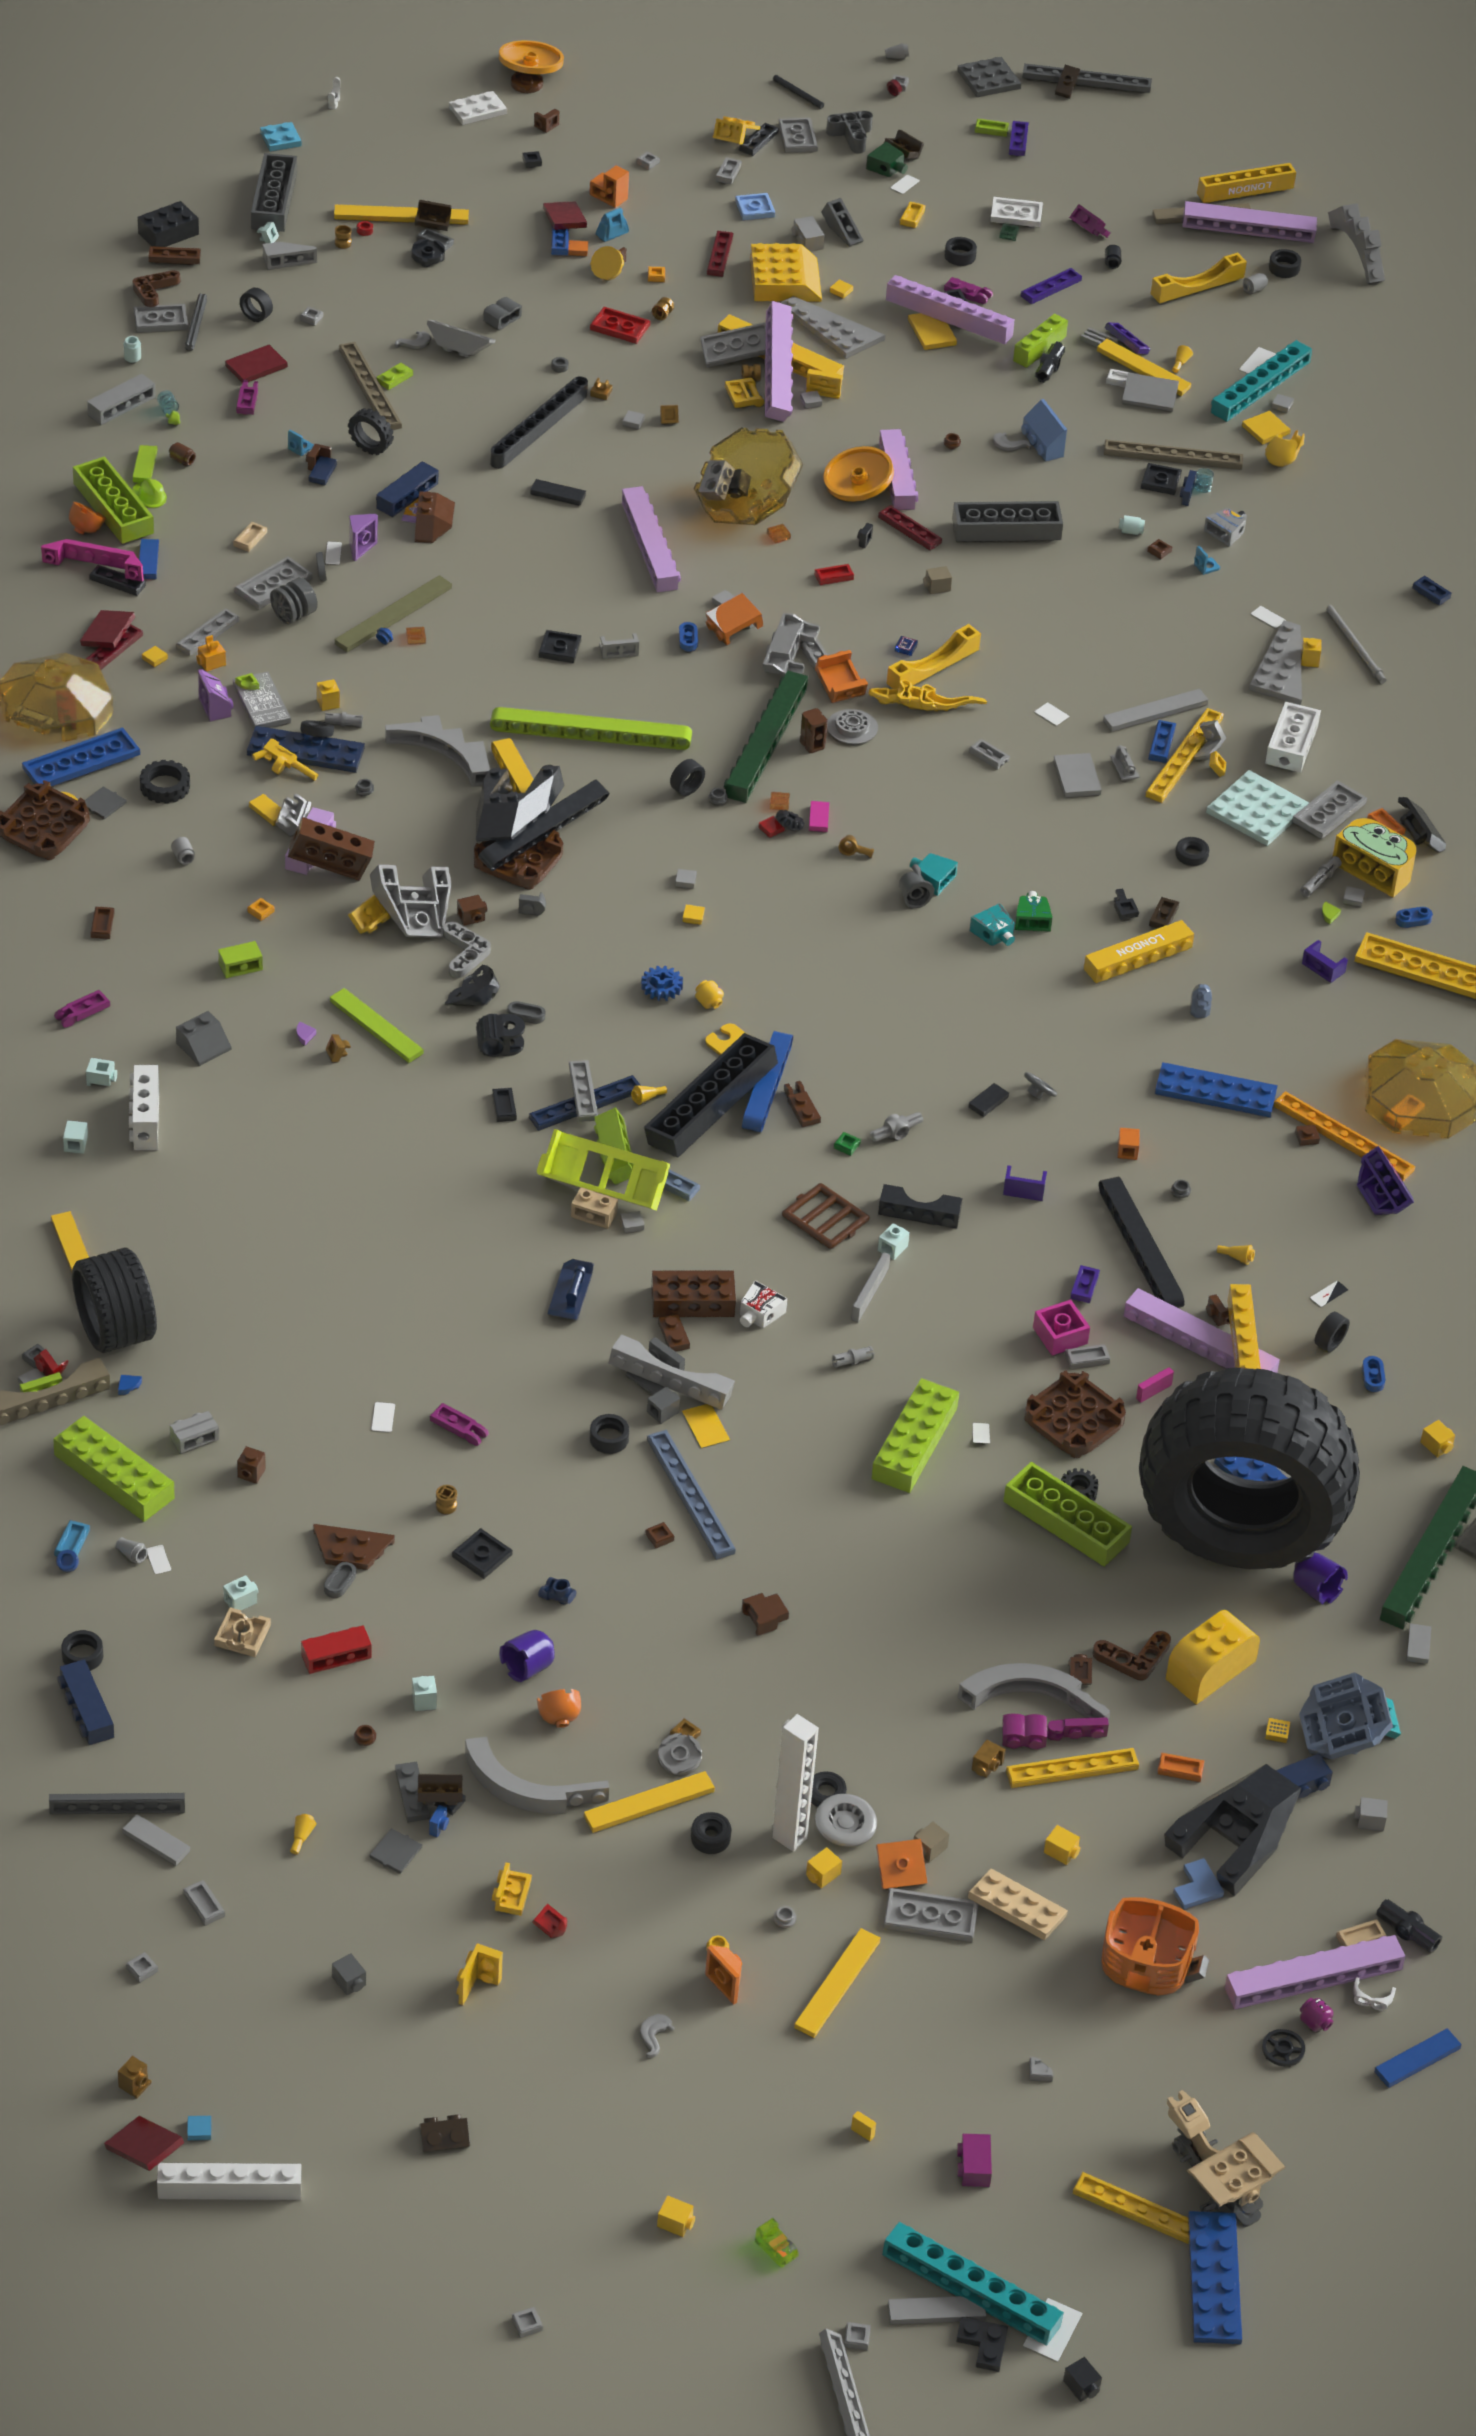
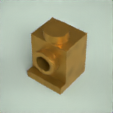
(988, 1758)
(133, 2077)

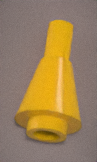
(1183, 354)
(643, 1093)
(1241, 1253)
(303, 1827)

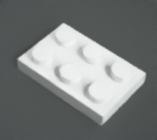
(477, 107)
(1016, 212)

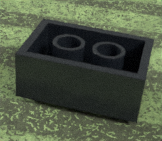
(168, 225)

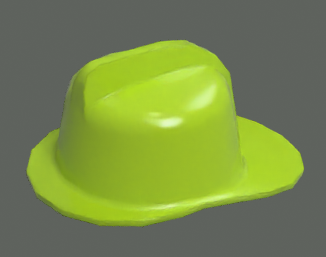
(150, 493)

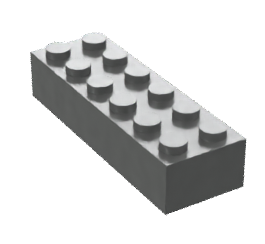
(274, 191)
(1007, 521)

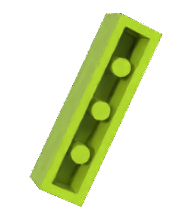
(1039, 340)
(612, 1132)

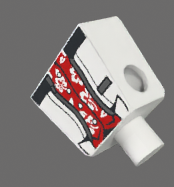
(761, 1306)

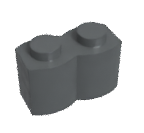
(502, 313)

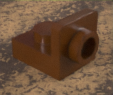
(548, 121)
(1081, 1668)

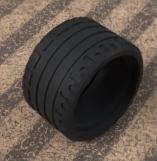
(114, 1300)

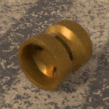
(343, 236)
(662, 308)
(751, 371)
(446, 1499)

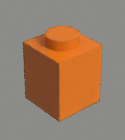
(1128, 1143)

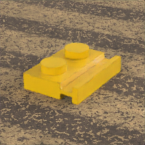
(824, 382)

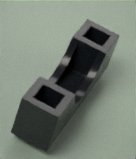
(940, 1212)

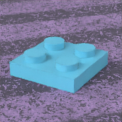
(280, 136)

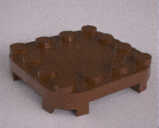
(43, 820)
(528, 867)
(1075, 1414)

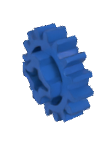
(662, 983)

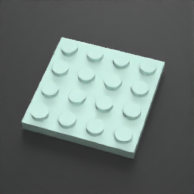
(1257, 807)

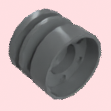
(293, 600)

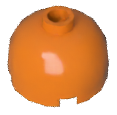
(85, 519)
(559, 1707)

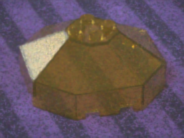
(773, 472)
(56, 694)
(1421, 1088)

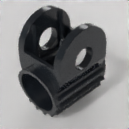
(495, 1037)

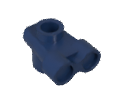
(557, 1590)

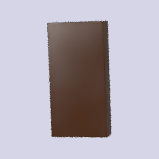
(102, 922)

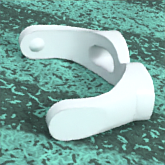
(332, 101)
(1358, 1995)

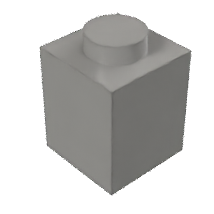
(1371, 1814)

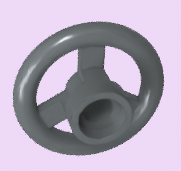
(1038, 1086)

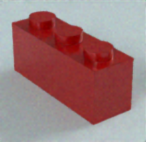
(336, 1649)

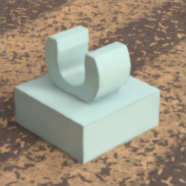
(269, 233)

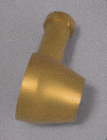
(851, 848)

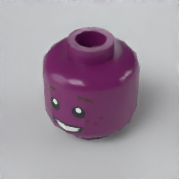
(1316, 2014)

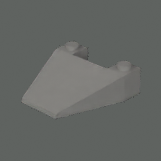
(414, 909)

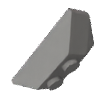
(457, 339)

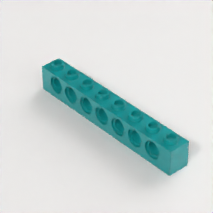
(1261, 380)
(970, 2280)

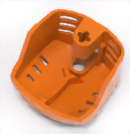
(1149, 1946)

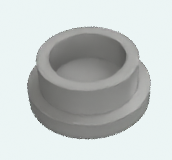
(785, 1917)

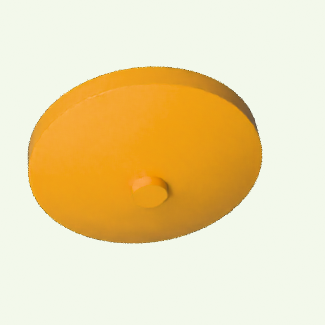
(531, 57)
(858, 473)

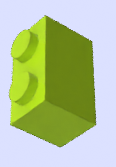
(240, 959)

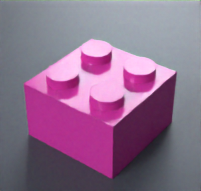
(1061, 1327)

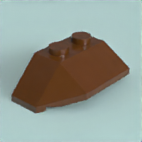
(433, 516)

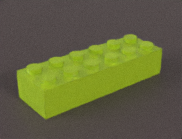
(113, 499)
(915, 1435)
(114, 1468)
(1067, 1514)

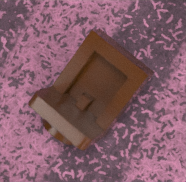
(317, 451)
(1217, 1311)

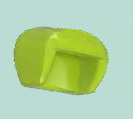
(173, 418)

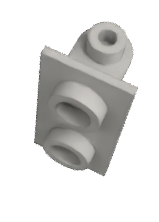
(1124, 764)

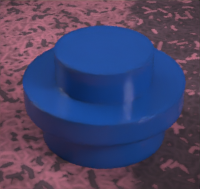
(384, 635)

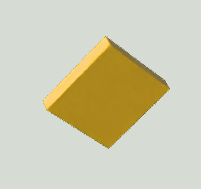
(1265, 427)

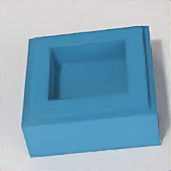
(199, 2127)

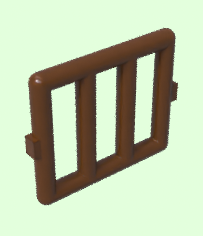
(818, 1233)

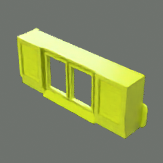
(567, 1158)

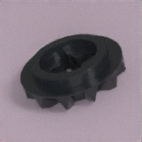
(789, 820)

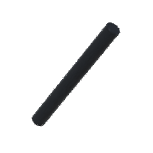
(798, 91)

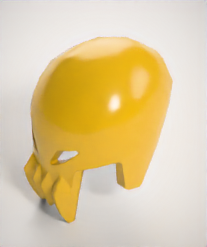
(1282, 451)

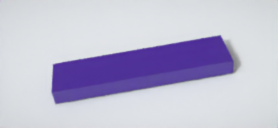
(1051, 286)

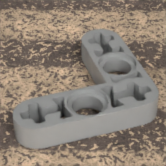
(477, 948)

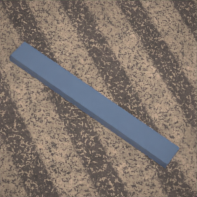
(691, 1494)

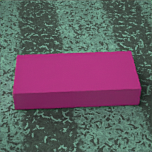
(819, 816)
(1154, 1384)

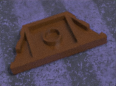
(351, 1545)

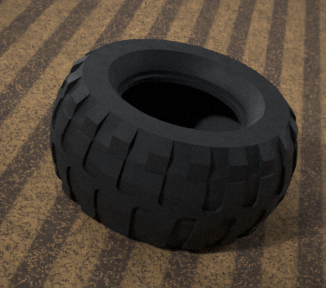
(1260, 1419)

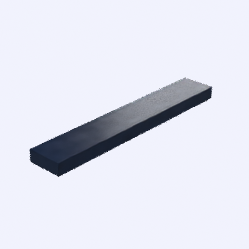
(567, 1110)

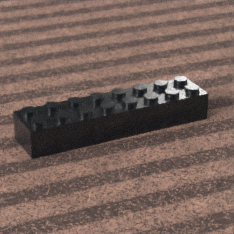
(710, 1095)

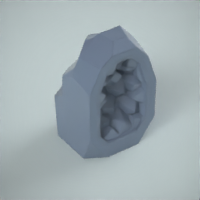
(1201, 1001)

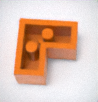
(611, 186)

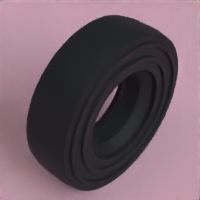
(317, 728)
(1192, 859)
(826, 1778)

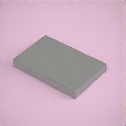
(797, 135)
(160, 318)
(1150, 392)
(1077, 775)

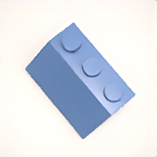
(1045, 431)

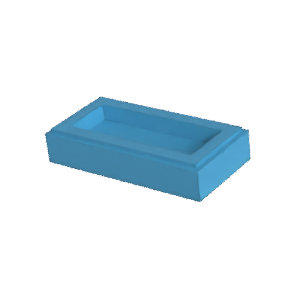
(73, 1537)

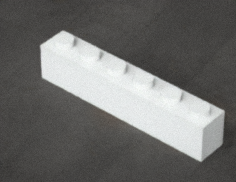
(229, 2181)

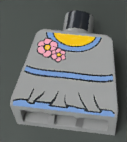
(1226, 525)

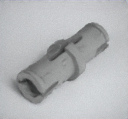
(344, 719)
(853, 1356)

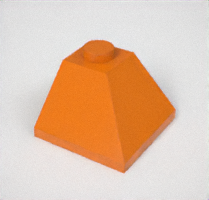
(724, 1971)

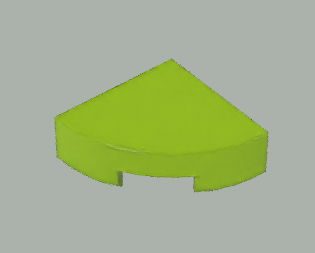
(247, 682)
(1330, 912)

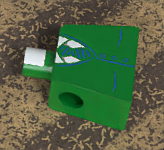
(1033, 913)

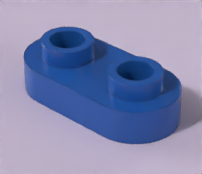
(688, 636)
(1413, 917)
(1373, 1374)

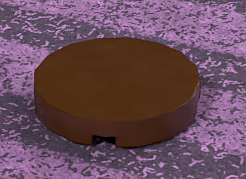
(526, 82)

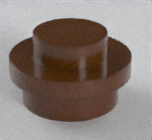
(952, 441)
(365, 1735)

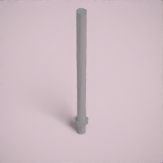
(1376, 672)

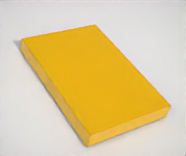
(931, 331)

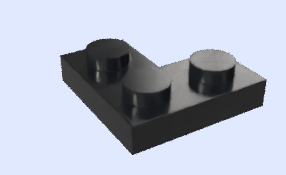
(989, 2339)

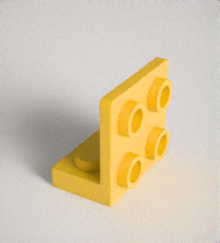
(732, 129)
(481, 1964)

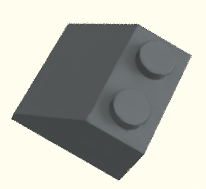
(202, 1038)

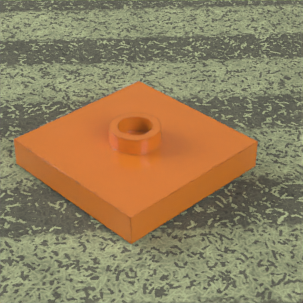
(901, 1864)

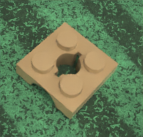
(250, 1641)

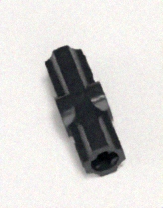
(1050, 362)
(1409, 1925)

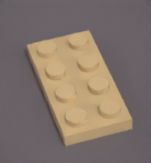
(1017, 1904)

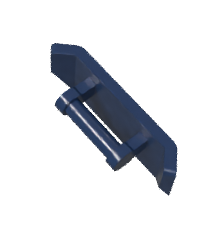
(571, 1289)

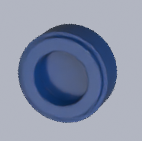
(67, 1560)

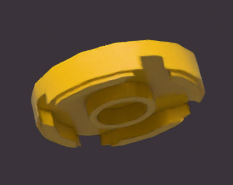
(607, 263)

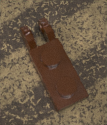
(802, 1105)

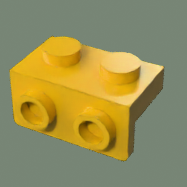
(368, 915)
(512, 1891)

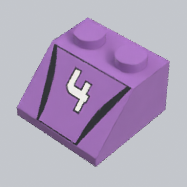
(213, 696)

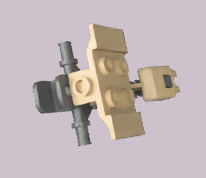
(1227, 2175)

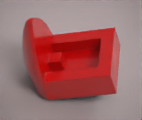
(47, 1364)
(551, 1922)

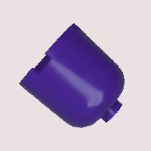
(1320, 1578)
(527, 1654)

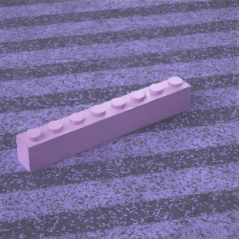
(1249, 222)
(950, 309)
(778, 361)
(650, 539)
(1187, 1330)
(1314, 1971)

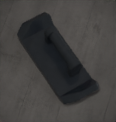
(1434, 839)

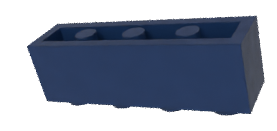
(407, 488)
(86, 1702)
(1308, 1774)

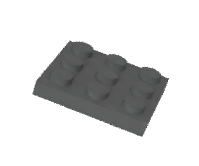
(989, 76)

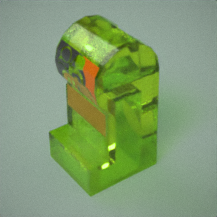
(775, 2243)

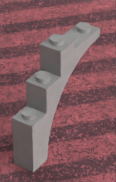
(1366, 241)
(449, 742)

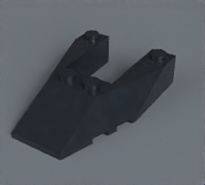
(505, 813)
(1248, 1814)

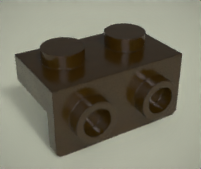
(906, 144)
(433, 215)
(440, 1788)
(444, 2134)

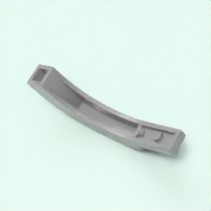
(1029, 1678)
(523, 1793)

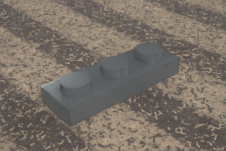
(408, 1784)

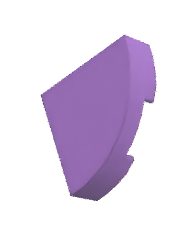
(305, 1033)

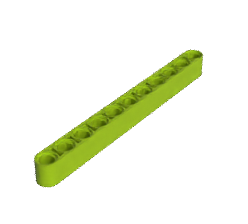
(591, 728)

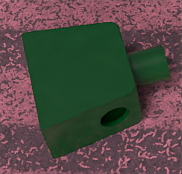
(886, 160)

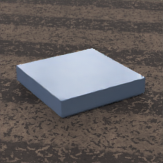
(755, 206)

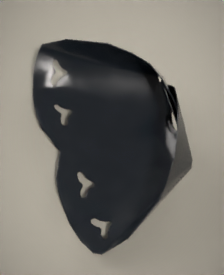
(476, 993)

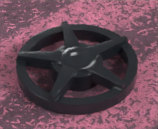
(1283, 2048)

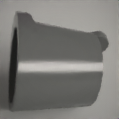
(915, 889)

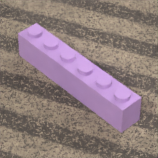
(902, 485)

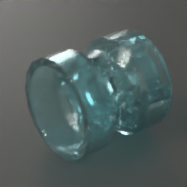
(167, 402)
(1204, 480)

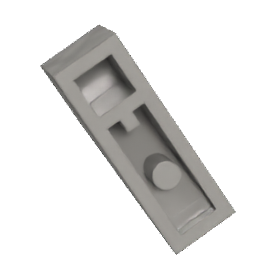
(288, 254)

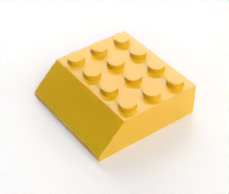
(784, 272)

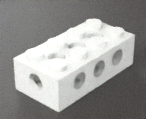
(1292, 718)
(144, 1107)

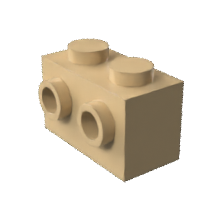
(594, 1208)

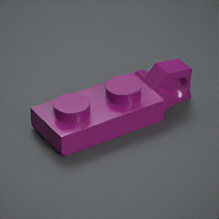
(1089, 221)

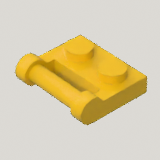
(739, 395)

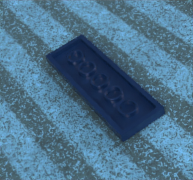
(311, 750)

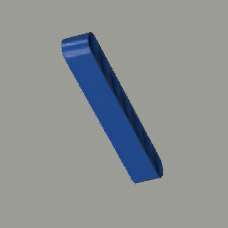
(766, 1088)

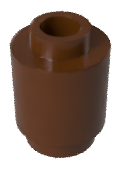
(182, 454)

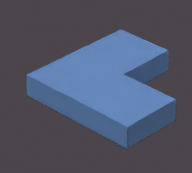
(1202, 1888)

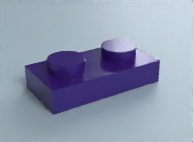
(1085, 1284)

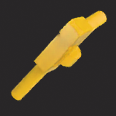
(283, 758)

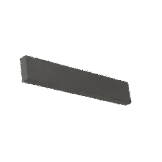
(117, 1803)

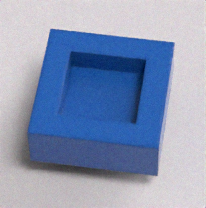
(438, 1821)

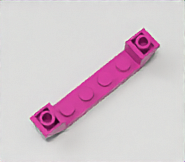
(56, 552)

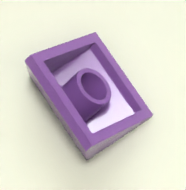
(362, 534)

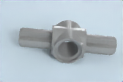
(896, 1126)

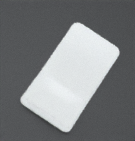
(981, 1433)
(158, 1559)

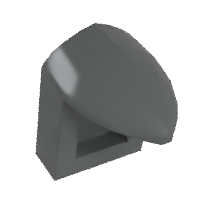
(532, 904)

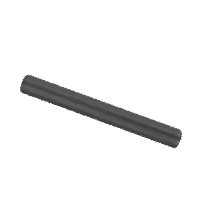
(196, 322)

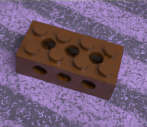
(331, 849)
(693, 1293)

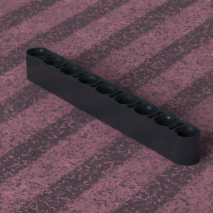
(539, 422)
(555, 819)
(1140, 1241)

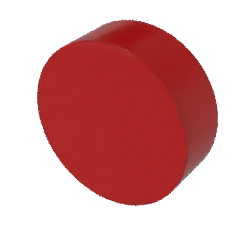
(364, 228)

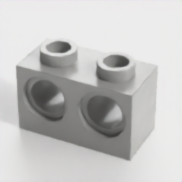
(716, 480)

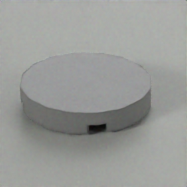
(679, 1754)

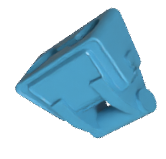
(612, 225)

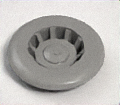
(852, 726)
(844, 1826)

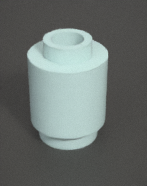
(132, 349)
(1132, 525)

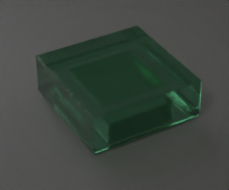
(1009, 232)

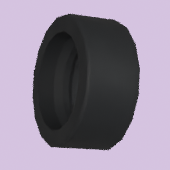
(1288, 256)
(957, 258)
(263, 300)
(681, 772)
(1332, 1331)
(610, 1421)
(83, 1637)

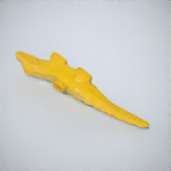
(920, 698)

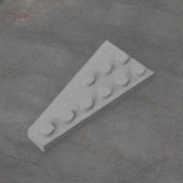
(836, 331)
(1281, 666)

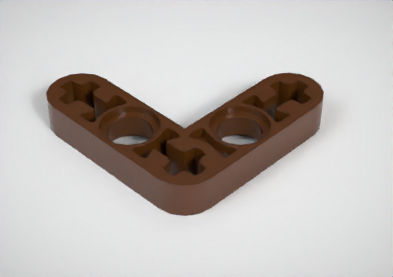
(146, 285)
(1139, 1661)

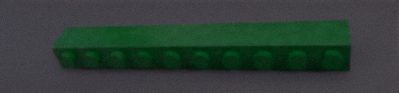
(766, 736)
(1431, 1551)

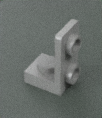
(1214, 737)

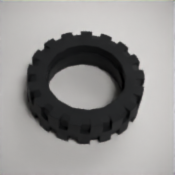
(362, 439)
(166, 794)

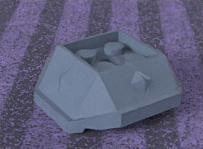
(1345, 1716)

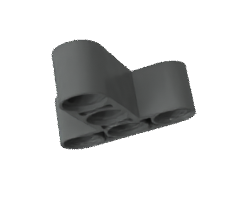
(853, 126)

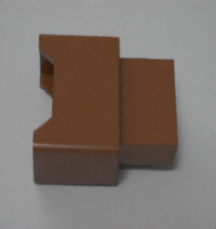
(765, 1612)

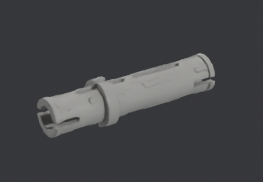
(1325, 872)

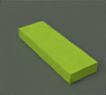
(144, 463)

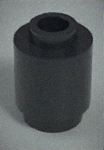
(1113, 256)

